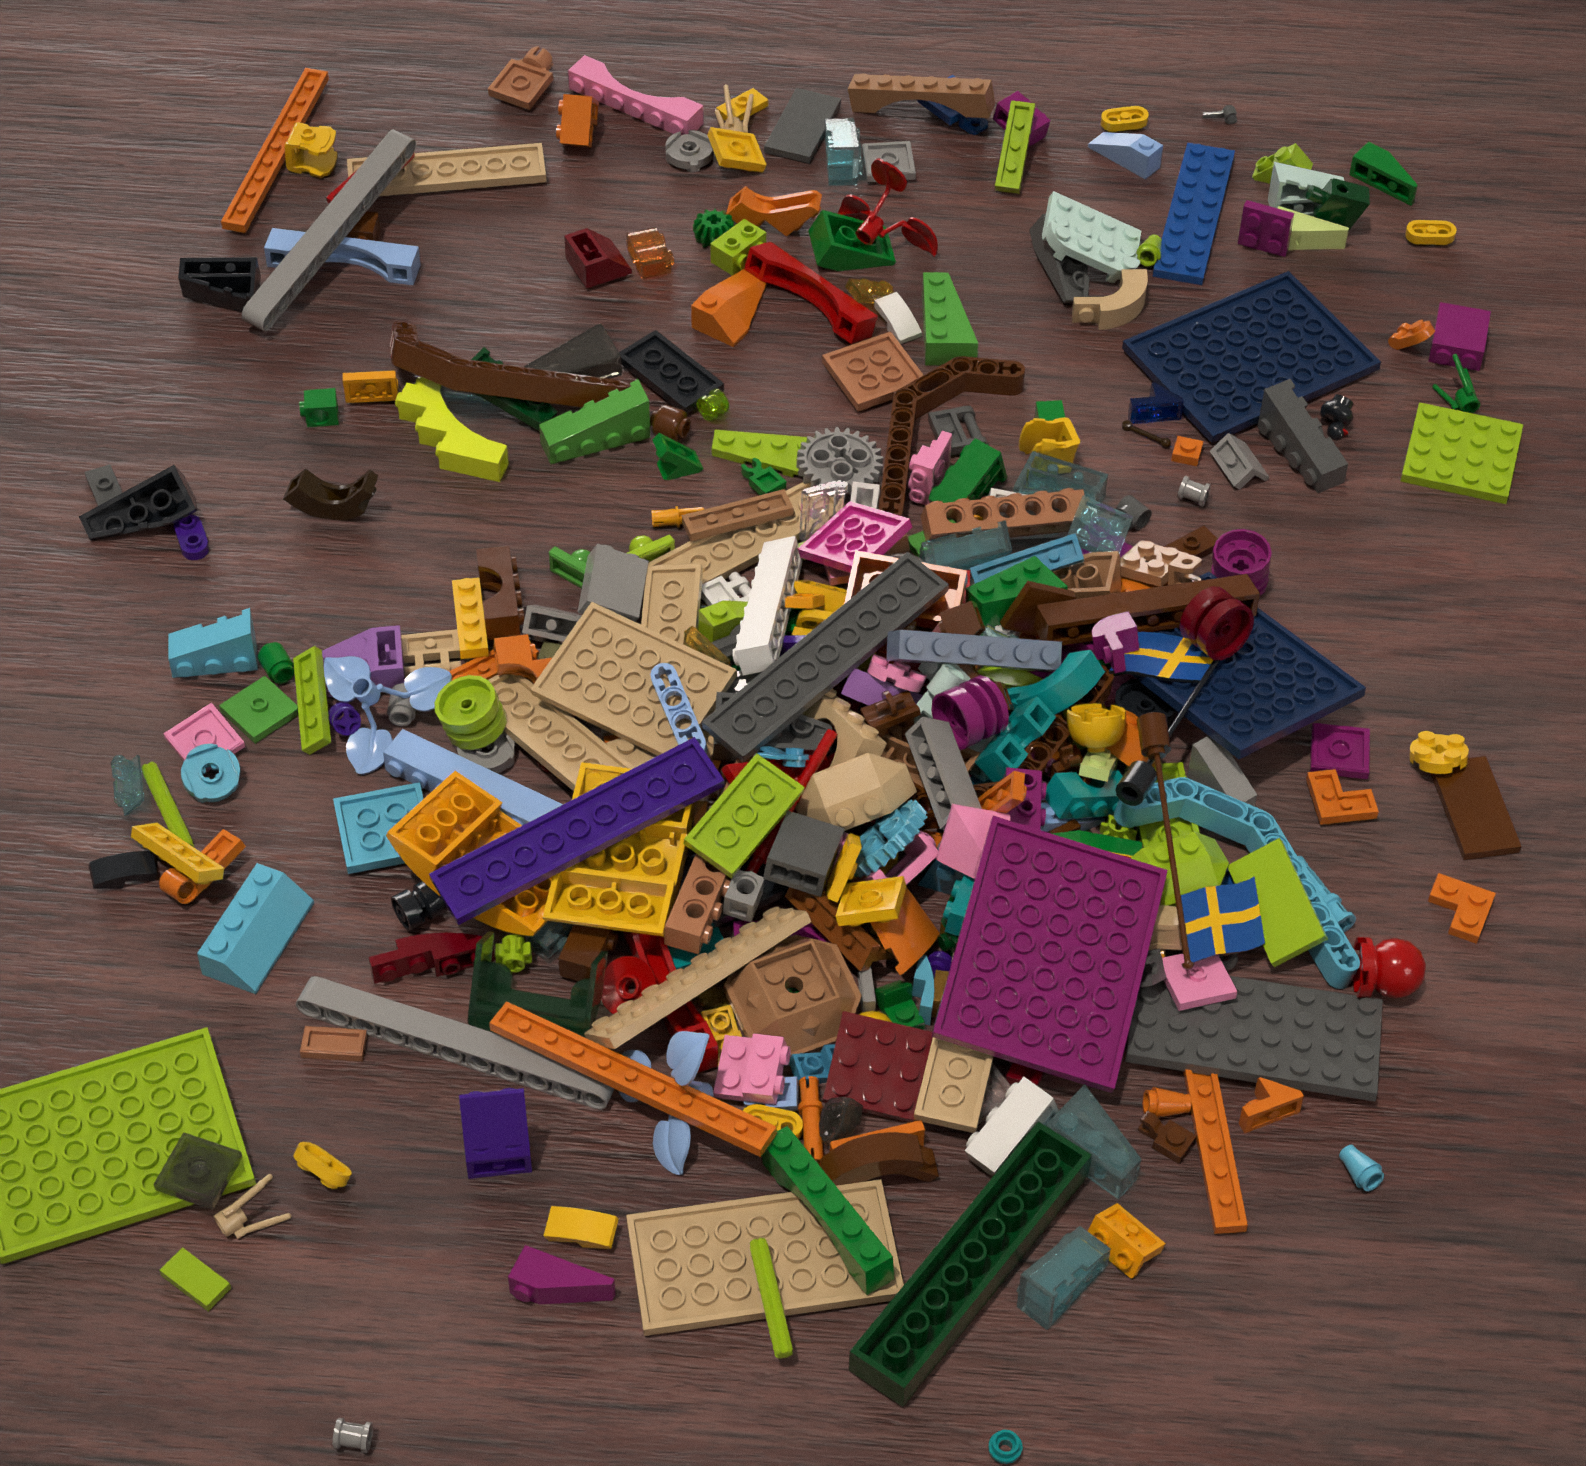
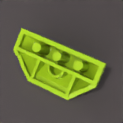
(1198, 863)

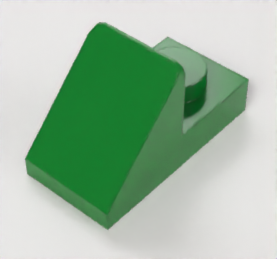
(675, 458)
(897, 1003)

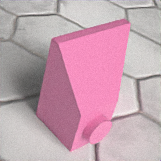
(965, 838)

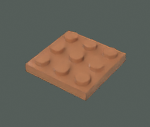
(871, 370)

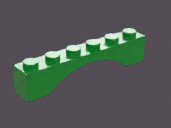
(856, 1243)

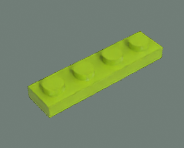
(1015, 147)
(312, 700)

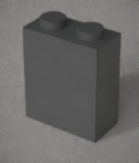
(803, 853)

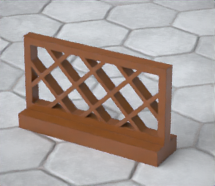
(852, 941)

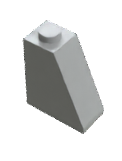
(1217, 769)

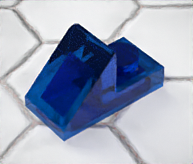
(1158, 407)

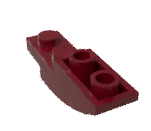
(417, 953)

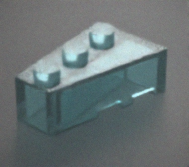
(842, 151)
(1053, 475)
(1087, 1125)

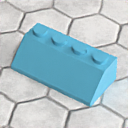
(254, 929)

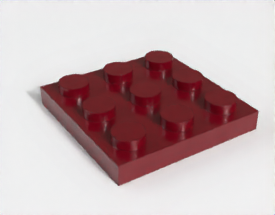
(878, 1065)

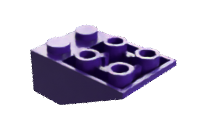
(495, 1133)

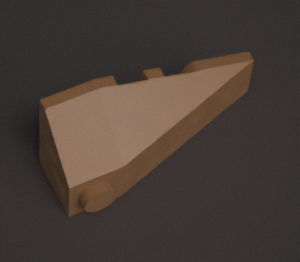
(1095, 576)

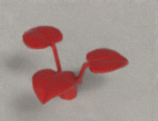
(914, 230)

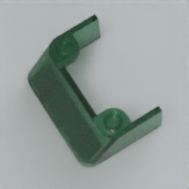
(493, 987)

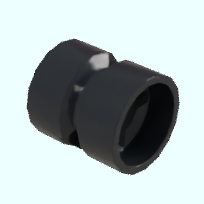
(416, 905)

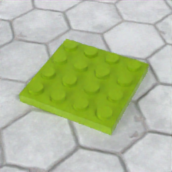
(1462, 453)

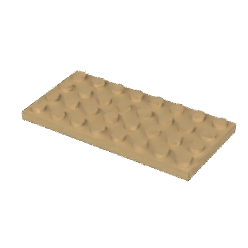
(699, 1266)

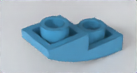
(812, 1064)

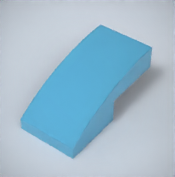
(924, 988)

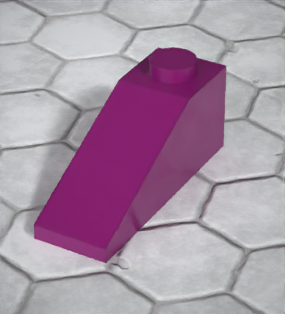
(553, 1280)

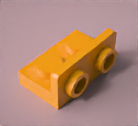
(370, 386)
(1127, 1237)

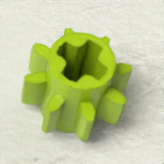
(1114, 829)
(513, 952)

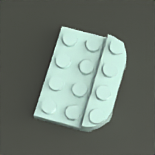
(1090, 236)

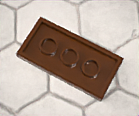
(1476, 810)

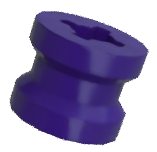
(348, 723)

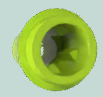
(1149, 250)

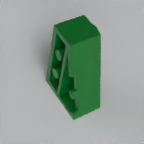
(1000, 590)

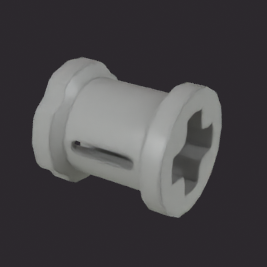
(1194, 491)
(352, 1435)

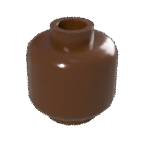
(670, 422)

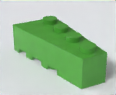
(944, 321)
(598, 425)

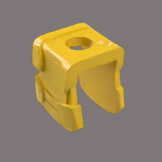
(311, 150)
(1050, 438)

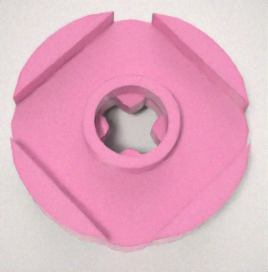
(896, 673)

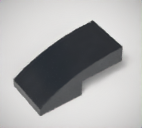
(115, 869)

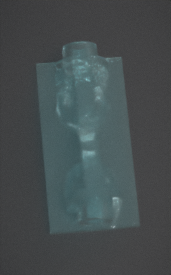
(128, 783)

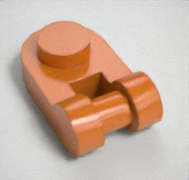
(1411, 334)

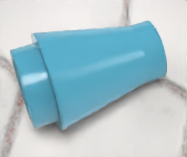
(1363, 1170)

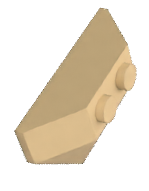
(856, 791)

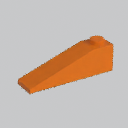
(728, 308)

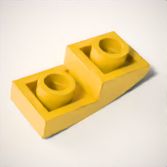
(721, 1023)
(582, 1226)

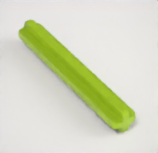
(165, 802)
(771, 1298)

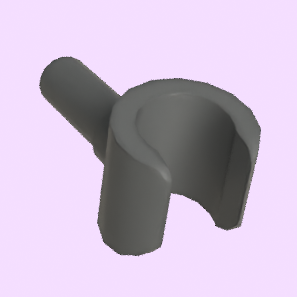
(1228, 113)

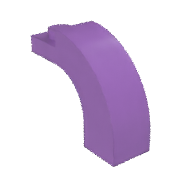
(868, 689)

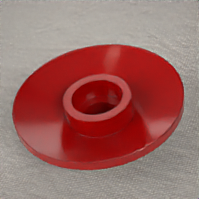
(620, 975)

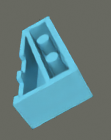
(215, 648)

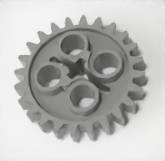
(839, 457)

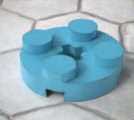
(218, 759)

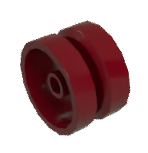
(1216, 623)

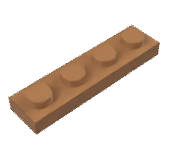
(737, 515)

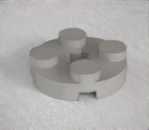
(678, 150)
(498, 759)

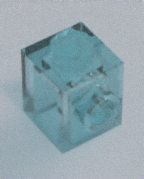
(550, 940)

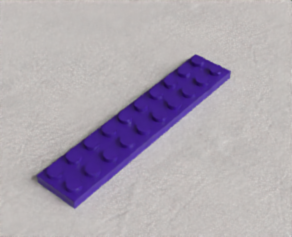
(576, 830)

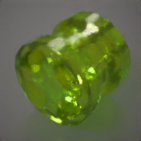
(713, 404)

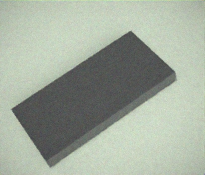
(802, 125)

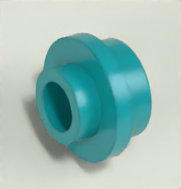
(1008, 1438)

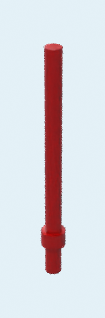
(761, 853)

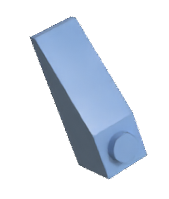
(1131, 151)

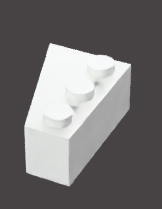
(1009, 1125)

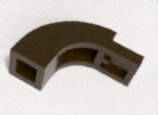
(329, 500)

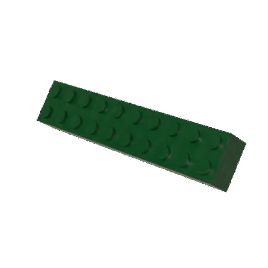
(969, 1264)

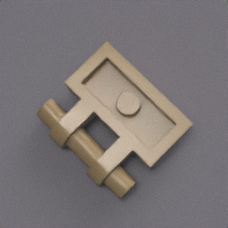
(430, 647)

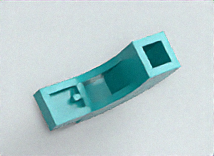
(1065, 685)

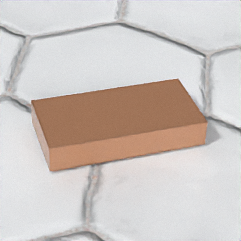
(333, 1043)

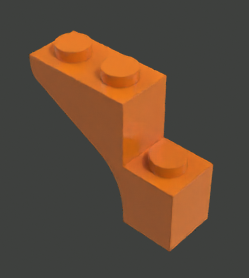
(782, 212)
(518, 657)

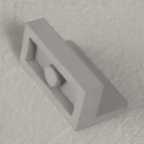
(1237, 461)

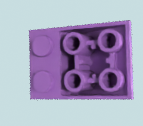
(380, 649)

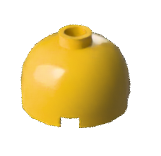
(1096, 726)

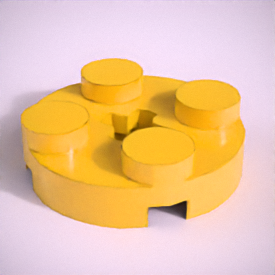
(1439, 752)

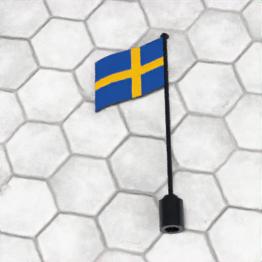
(1170, 660)

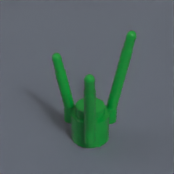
(1465, 397)

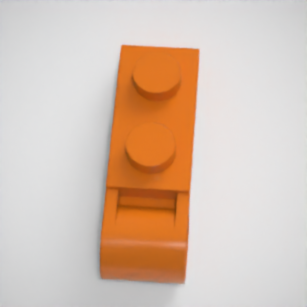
(221, 849)

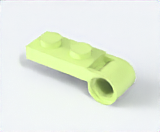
(1098, 765)

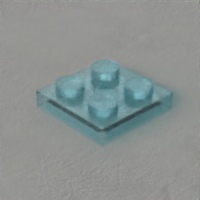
(1099, 526)

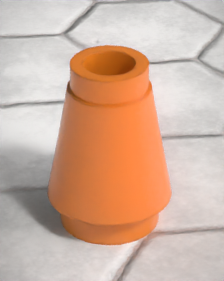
(1165, 1102)

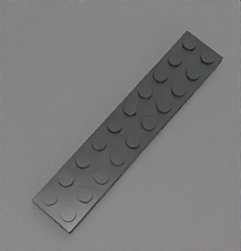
(824, 657)

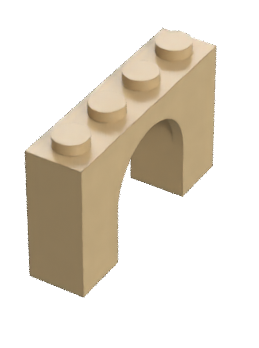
(853, 733)

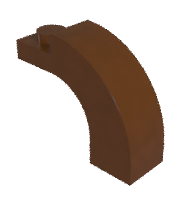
(878, 1156)

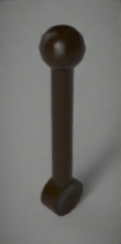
(1127, 426)

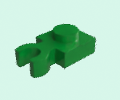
(761, 479)

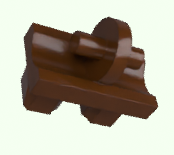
(891, 711)

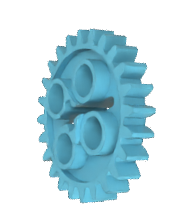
(898, 828)

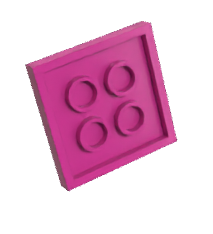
(852, 530)

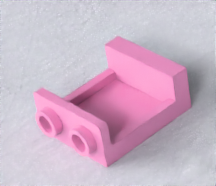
(918, 856)

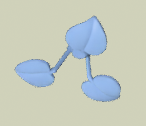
(350, 679)
(684, 1056)

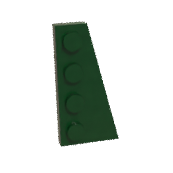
(528, 411)

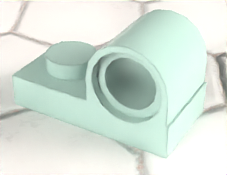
(943, 676)

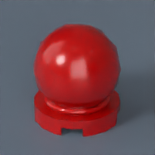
(1391, 968)

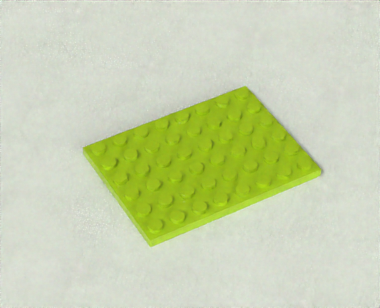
(97, 1135)

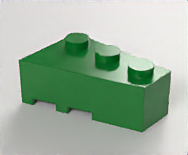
(971, 475)

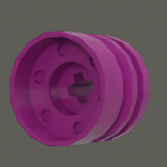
(1242, 553)
(973, 710)

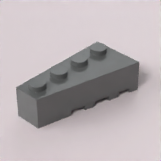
(1300, 437)

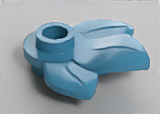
(791, 758)

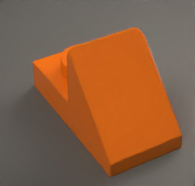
(1272, 1104)

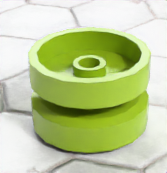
(470, 712)

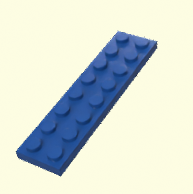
(1194, 213)

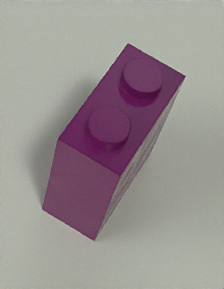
(1459, 332)

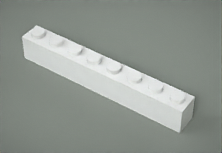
(765, 613)

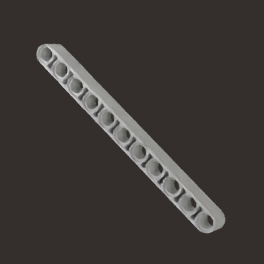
(328, 230)
(448, 1041)

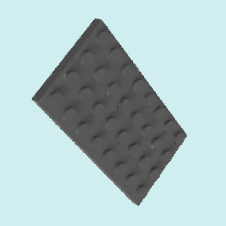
(1268, 1032)

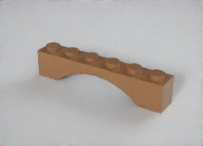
(967, 96)

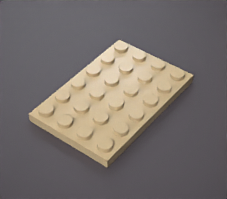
(607, 681)

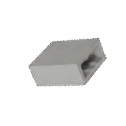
(614, 581)

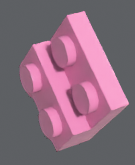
(929, 468)
(752, 1068)

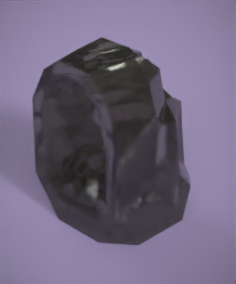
(839, 1119)

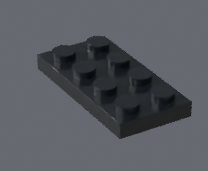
(669, 371)

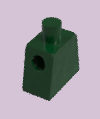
(1339, 201)

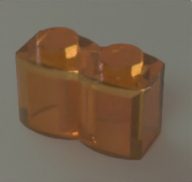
(649, 252)

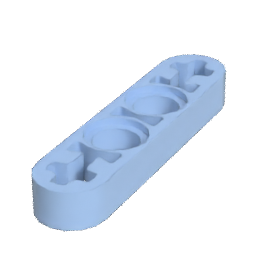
(677, 712)

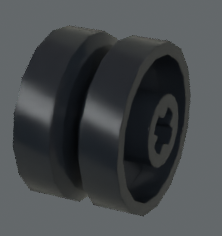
(1140, 700)

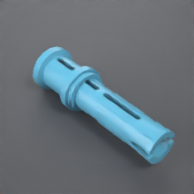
(1343, 917)

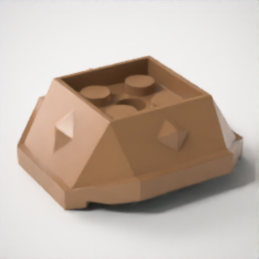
(803, 1018)

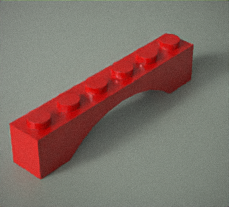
(777, 267)
(685, 1018)

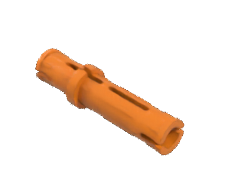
(810, 1110)

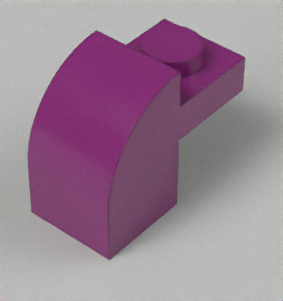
(1113, 638)

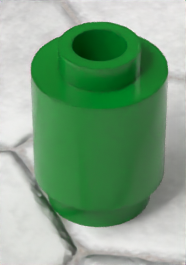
(276, 662)

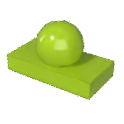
(650, 550)

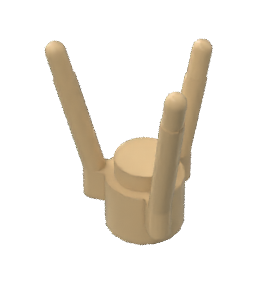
(734, 123)
(232, 1217)

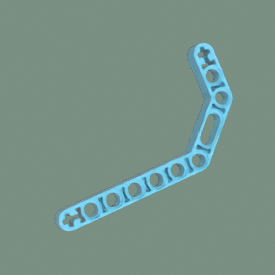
(1254, 830)

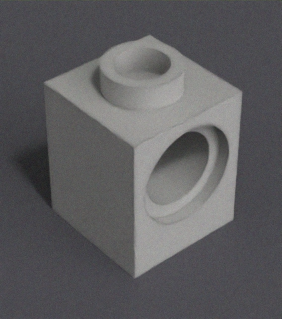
(743, 905)

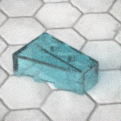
(968, 550)
(1061, 1276)

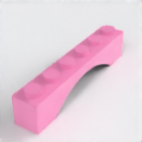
(670, 114)

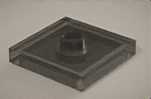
(198, 1171)

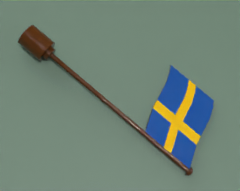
(1213, 917)

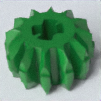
(711, 226)

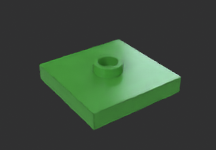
(259, 709)

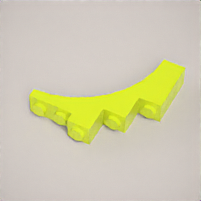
(455, 444)

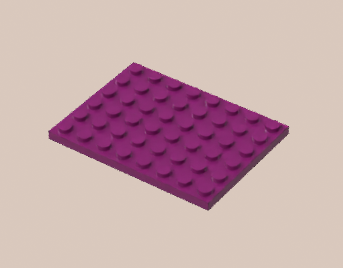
(1050, 954)

